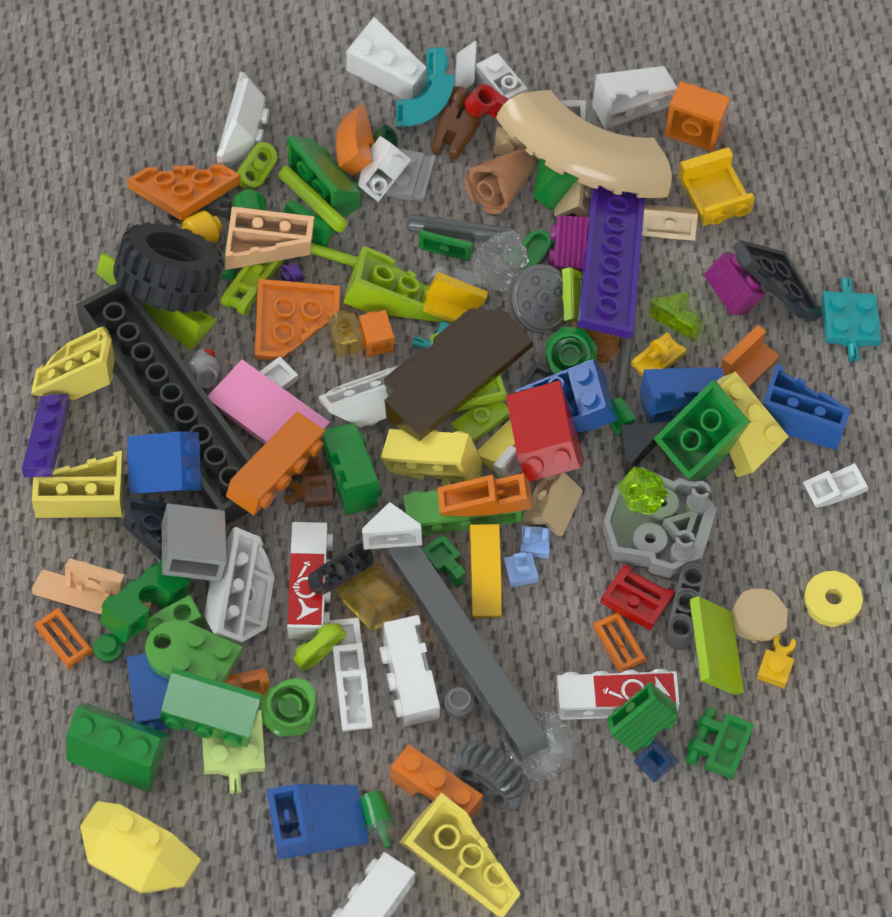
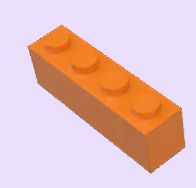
(275, 464)

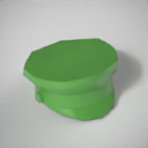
(289, 707)

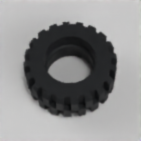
(168, 267)

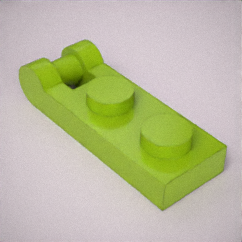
(246, 284)

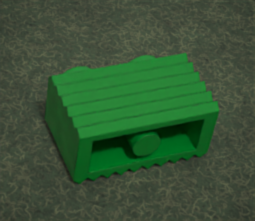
(642, 718)

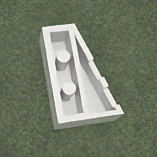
(385, 62)
(409, 672)

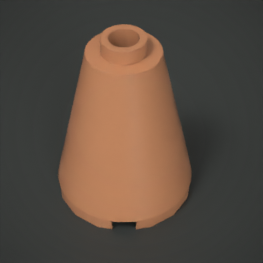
(499, 180)

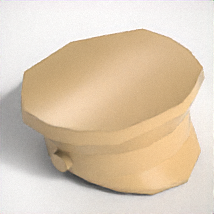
(759, 615)

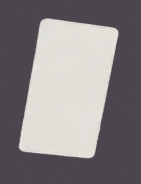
(465, 66)

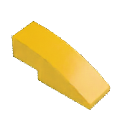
(485, 571)

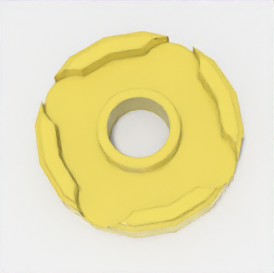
(835, 583)

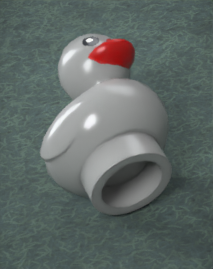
(204, 367)

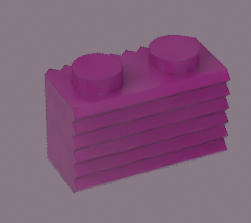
(570, 242)
(734, 284)

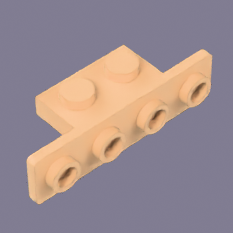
(81, 587)

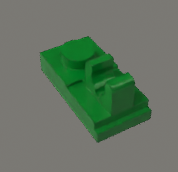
(322, 230)

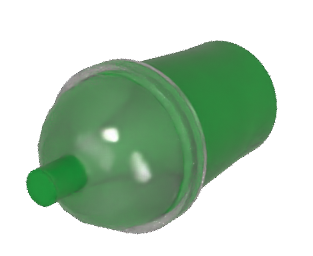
(378, 817)

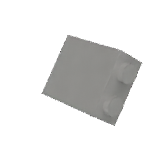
(193, 542)

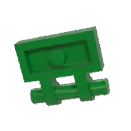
(728, 746)

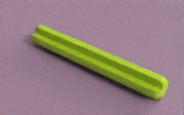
(312, 198)

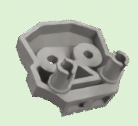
(677, 529)

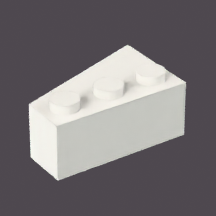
(631, 94)

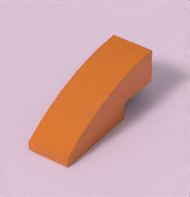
(354, 141)
(485, 496)

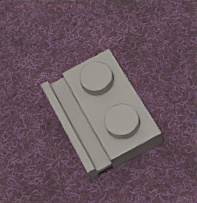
(414, 179)

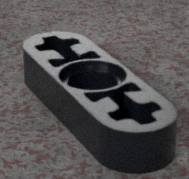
(330, 568)

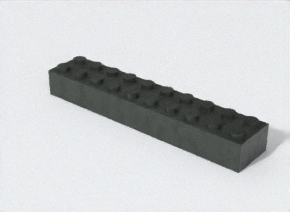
(167, 390)

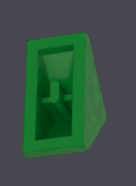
(551, 185)

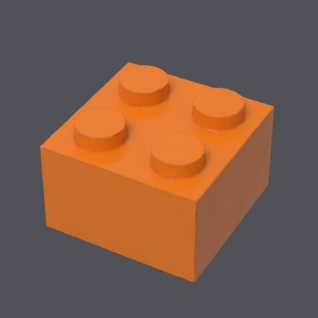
(697, 116)

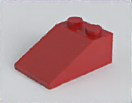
(544, 431)

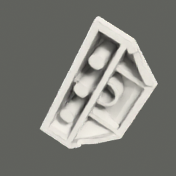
(243, 123)
(359, 400)
(241, 601)

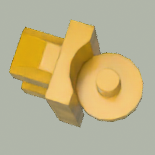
(659, 355)

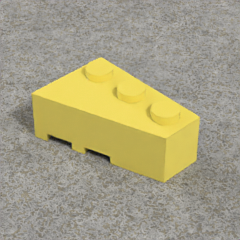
(436, 455)

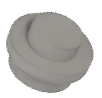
(459, 702)

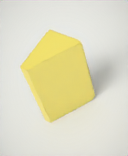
(497, 445)

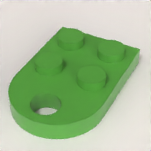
(191, 651)

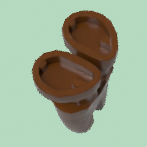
(454, 129)

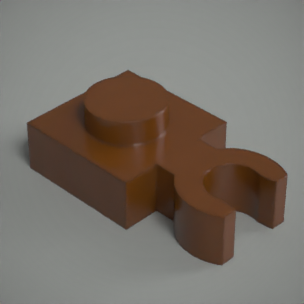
(314, 490)

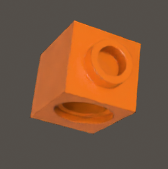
(376, 333)

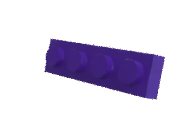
(46, 436)

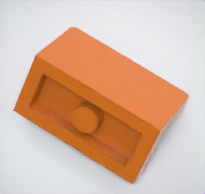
(750, 357)

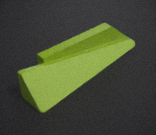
(184, 327)

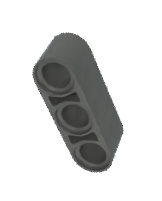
(680, 617)

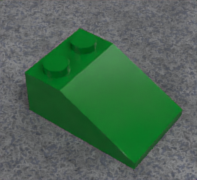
(703, 432)

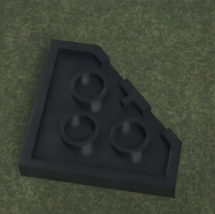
(779, 276)
(144, 521)

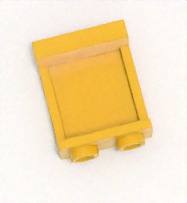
(714, 187)

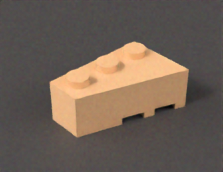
(266, 237)

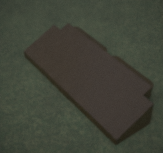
(452, 370)

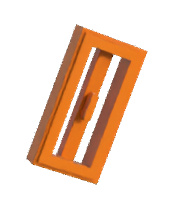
(77, 656)
(630, 664)

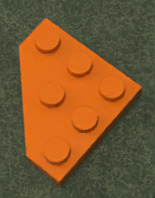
(184, 188)
(290, 315)

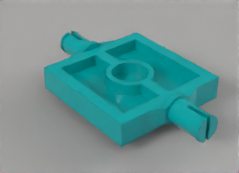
(850, 319)

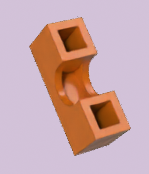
(422, 775)

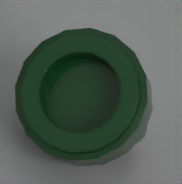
(387, 133)

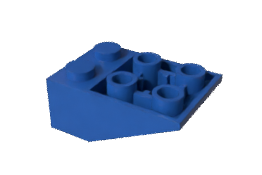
(585, 394)
(315, 818)

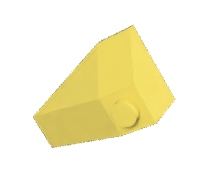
(457, 851)

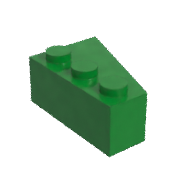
(351, 468)

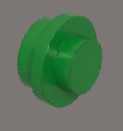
(108, 647)

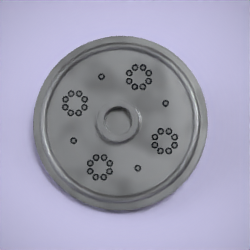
(538, 298)

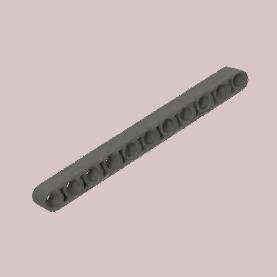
(466, 648)

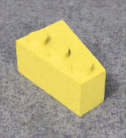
(760, 436)
(82, 491)

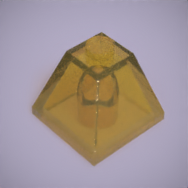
(374, 596)

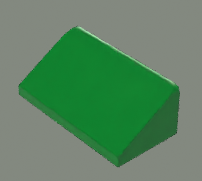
(445, 245)

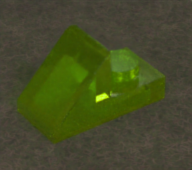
(672, 313)

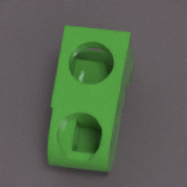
(181, 610)

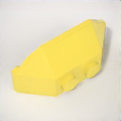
(77, 367)
(135, 849)

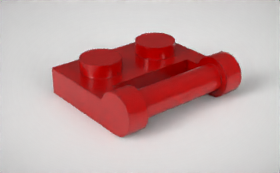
(635, 603)

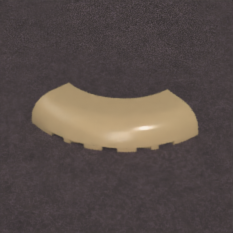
(584, 149)

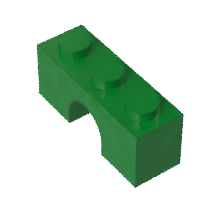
(126, 612)

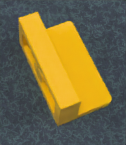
(451, 297)

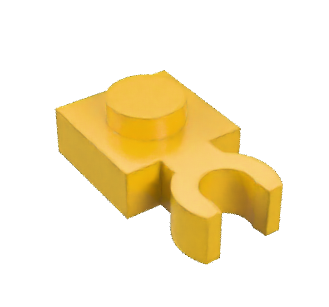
(777, 665)

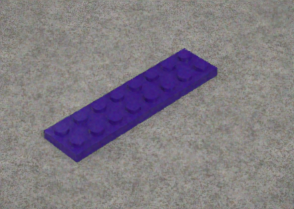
(611, 263)

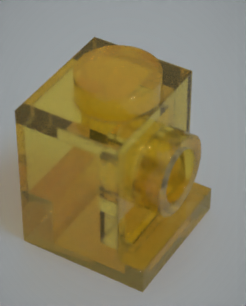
(345, 333)

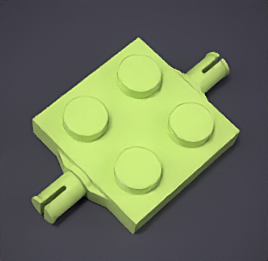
(232, 761)

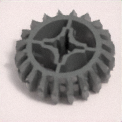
(491, 774)

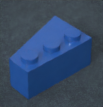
(669, 391)
(805, 412)

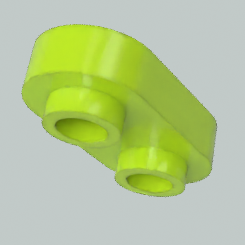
(255, 168)
(321, 645)

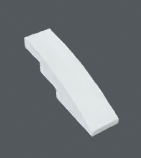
(351, 678)

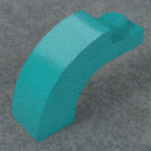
(433, 95)

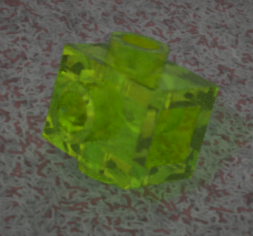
(642, 491)

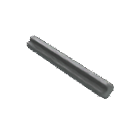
(454, 227)

